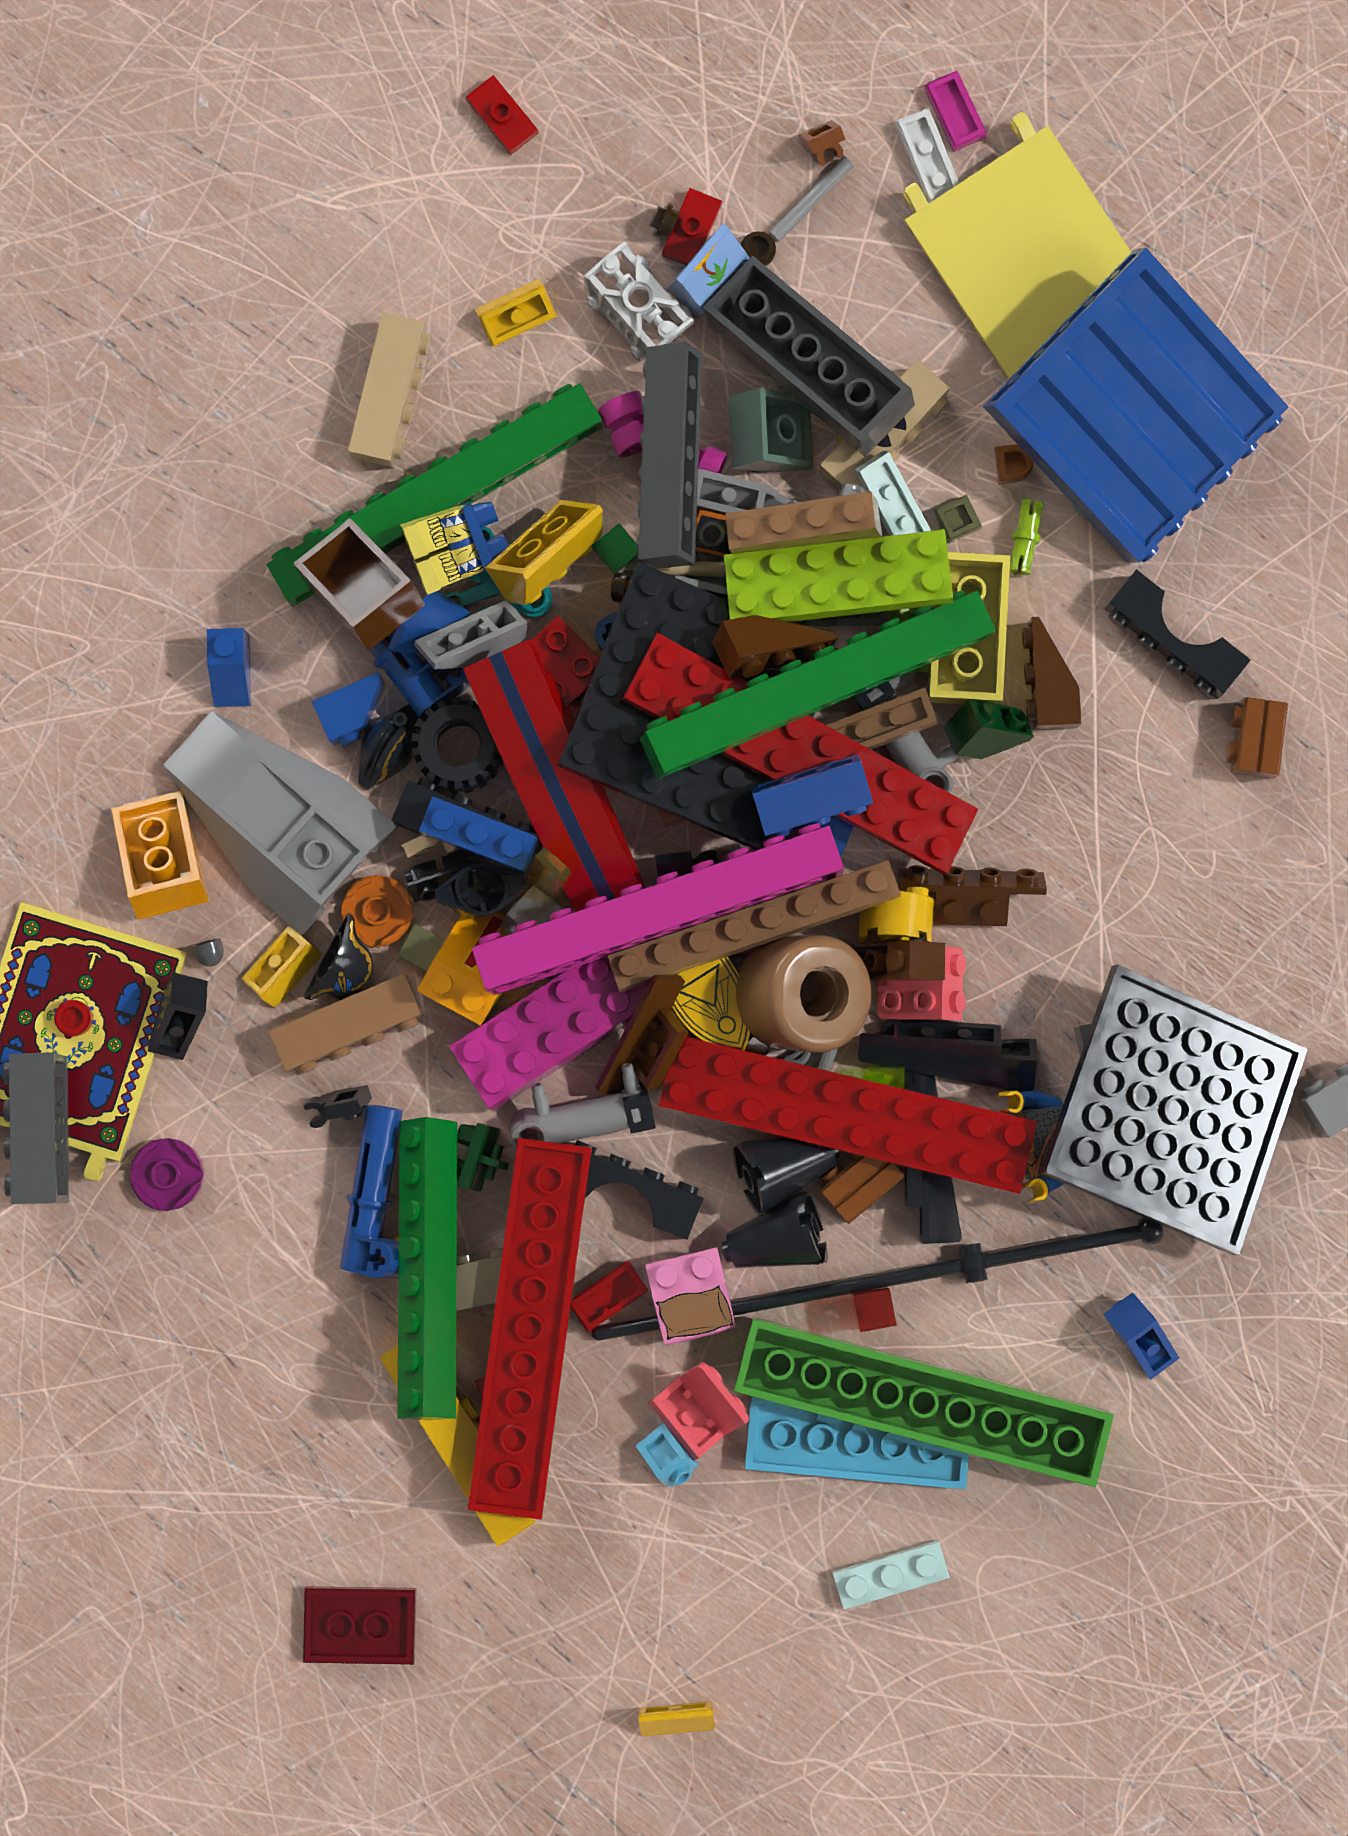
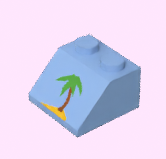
(708, 270)

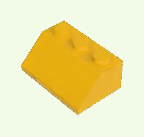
(546, 550)

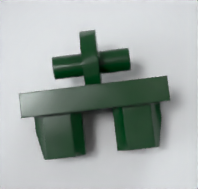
(482, 1156)

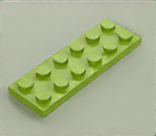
(840, 577)

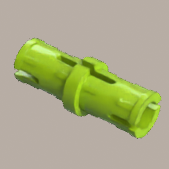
(1026, 536)

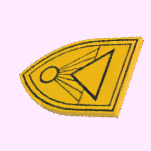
(710, 1006)

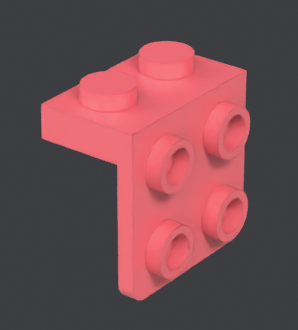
(926, 999)
(699, 1409)

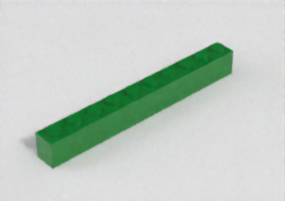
(453, 481)
(816, 684)

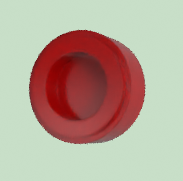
(73, 1018)

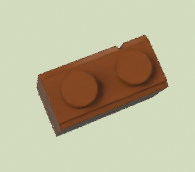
(1257, 737)
(859, 1185)

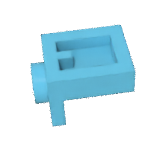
(666, 1457)

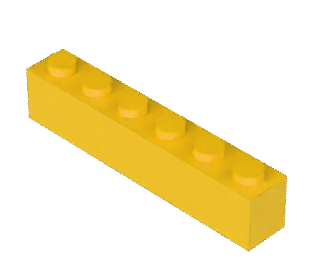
(457, 1446)

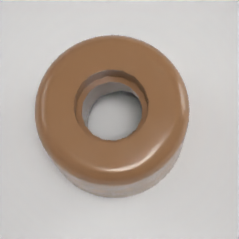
(771, 993)

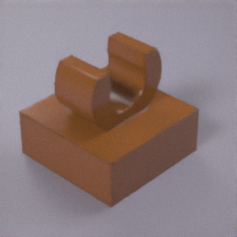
(822, 138)

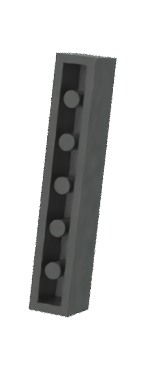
(669, 455)

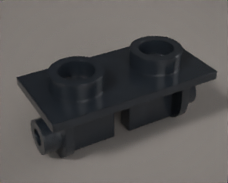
(426, 877)

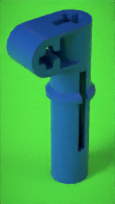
(417, 682)
(370, 1197)

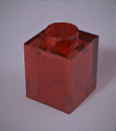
(874, 1309)

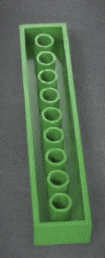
(923, 1401)

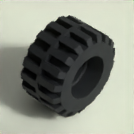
(426, 741)

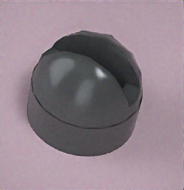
(209, 952)

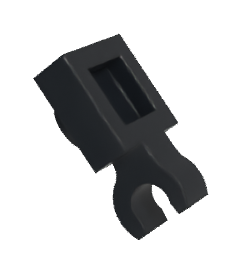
(682, 862)
(343, 1103)

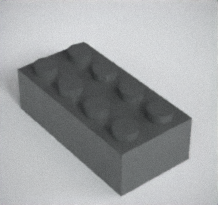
(37, 1128)

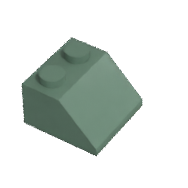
(769, 432)

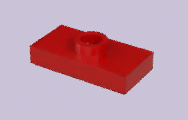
(502, 114)
(692, 226)
(608, 1296)

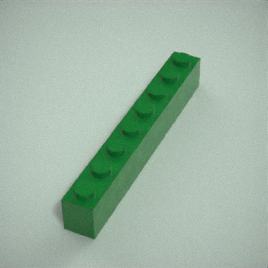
(427, 1269)

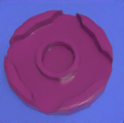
(166, 1174)

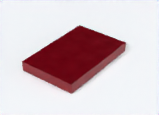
(359, 1625)

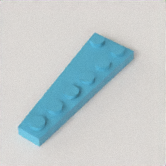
(819, 1445)

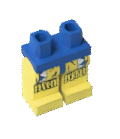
(464, 542)

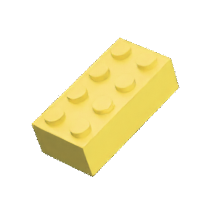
(980, 668)

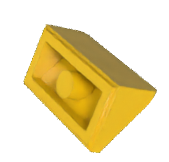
(515, 312)
(281, 966)
(676, 1719)

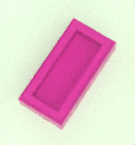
(955, 111)

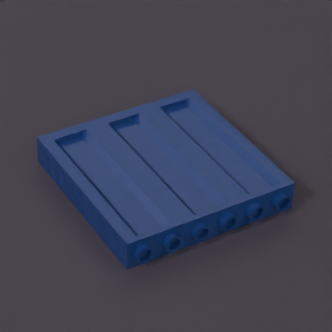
(1137, 406)

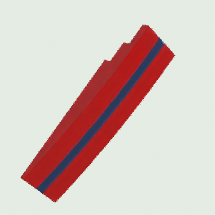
(565, 809)

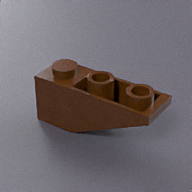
(766, 644)
(1053, 687)
(903, 960)

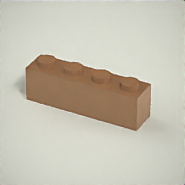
(804, 523)
(347, 1023)

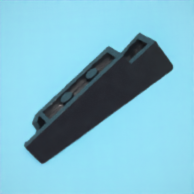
(953, 1052)
(929, 1190)

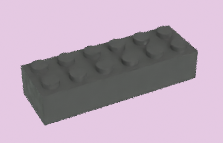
(809, 356)

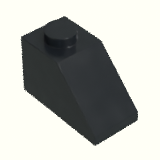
(178, 1015)

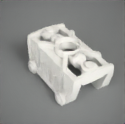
(622, 314)

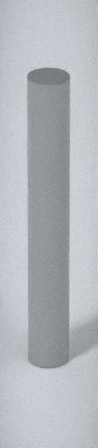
(798, 212)

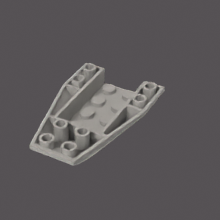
(277, 817)

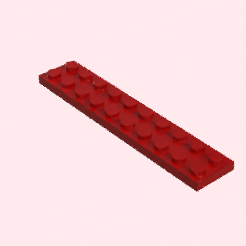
(905, 807)
(849, 1114)
(529, 1328)

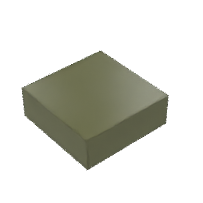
(957, 518)
(421, 947)

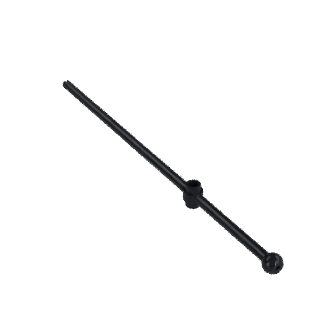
(972, 1264)

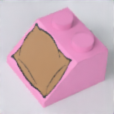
(690, 1296)

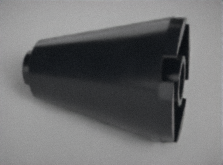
(779, 1168)
(779, 1237)

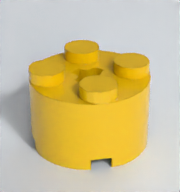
(899, 919)

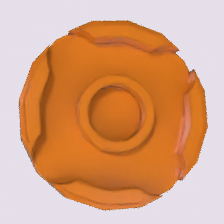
(380, 910)

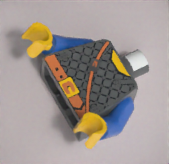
(1046, 1111)

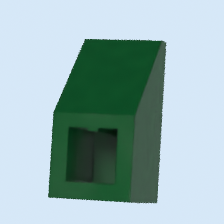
(986, 729)

